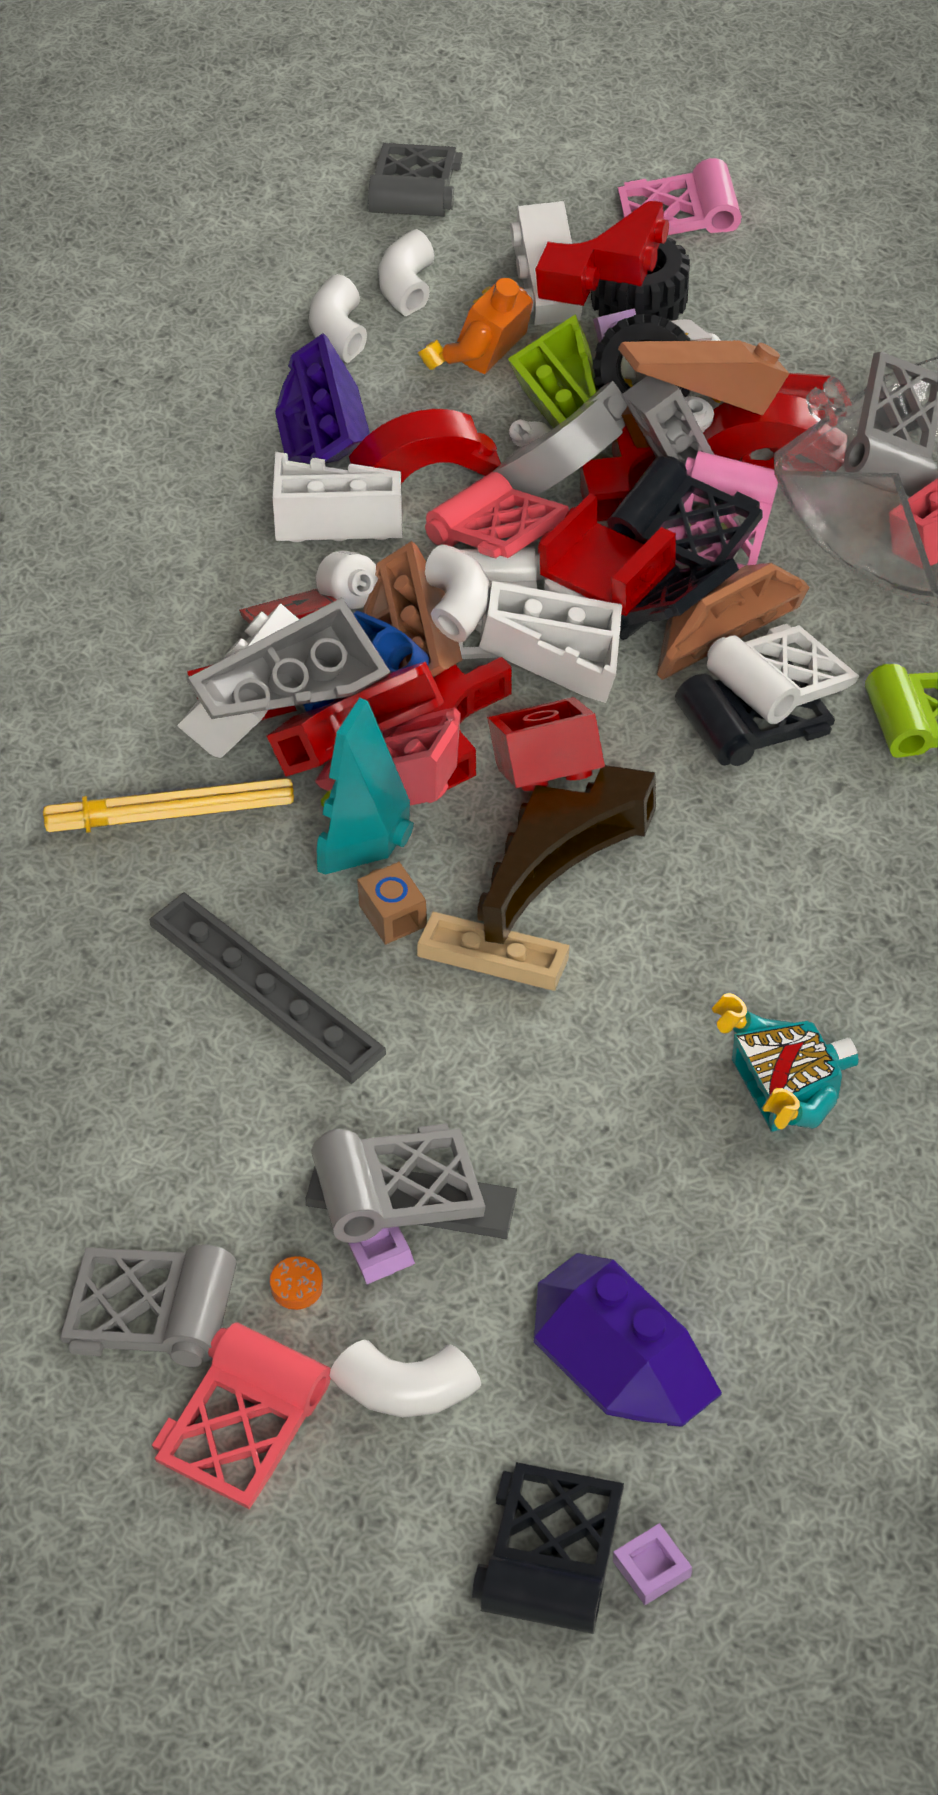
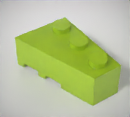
(557, 371)

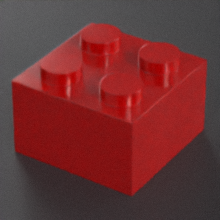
(546, 743)

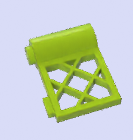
(904, 709)

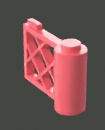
(490, 505)
(263, 1374)

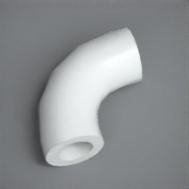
(399, 272)
(330, 316)
(464, 589)
(404, 1387)

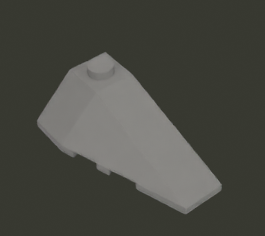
(300, 664)

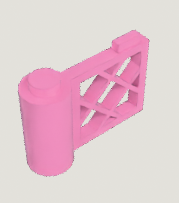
(709, 193)
(730, 477)

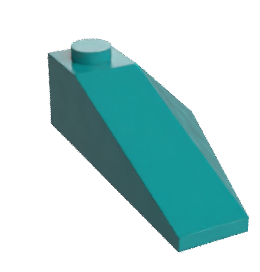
(367, 799)

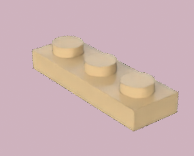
(519, 959)

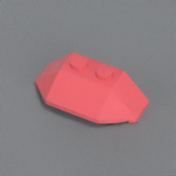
(422, 753)

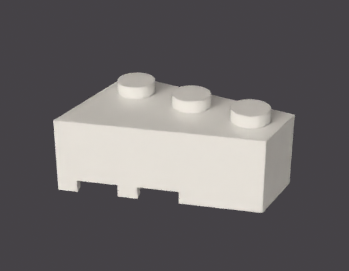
(529, 235)
(335, 502)
(554, 636)

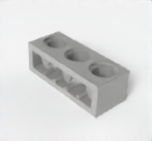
(666, 420)

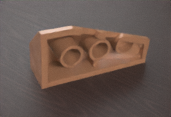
(718, 369)

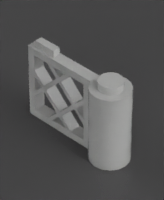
(882, 451)
(356, 1180)
(190, 1308)

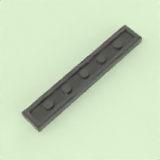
(268, 988)

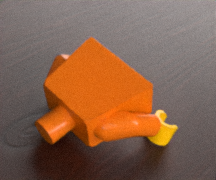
(489, 331)

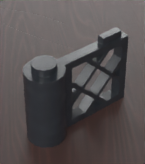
(660, 496)
(676, 594)
(729, 724)
(535, 1583)

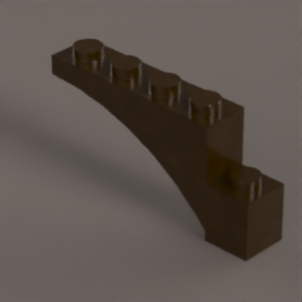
(559, 832)

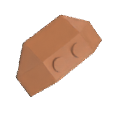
(406, 602)
(735, 607)

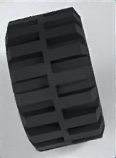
(662, 291)
(632, 329)

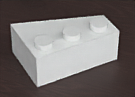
(222, 734)

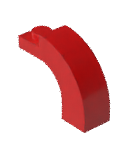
(740, 431)
(427, 439)
(468, 695)

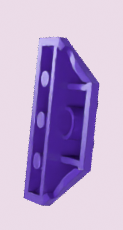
(319, 406)
(620, 1344)

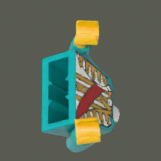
(785, 1065)

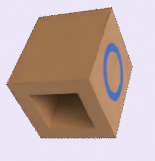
(392, 902)

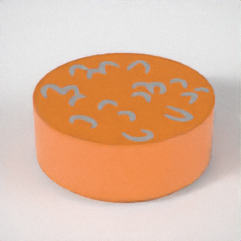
(296, 1282)

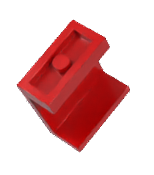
(602, 561)

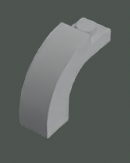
(568, 445)

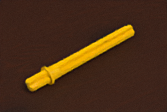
(167, 804)

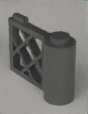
(414, 189)

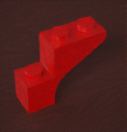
(619, 255)
(614, 477)
(310, 737)

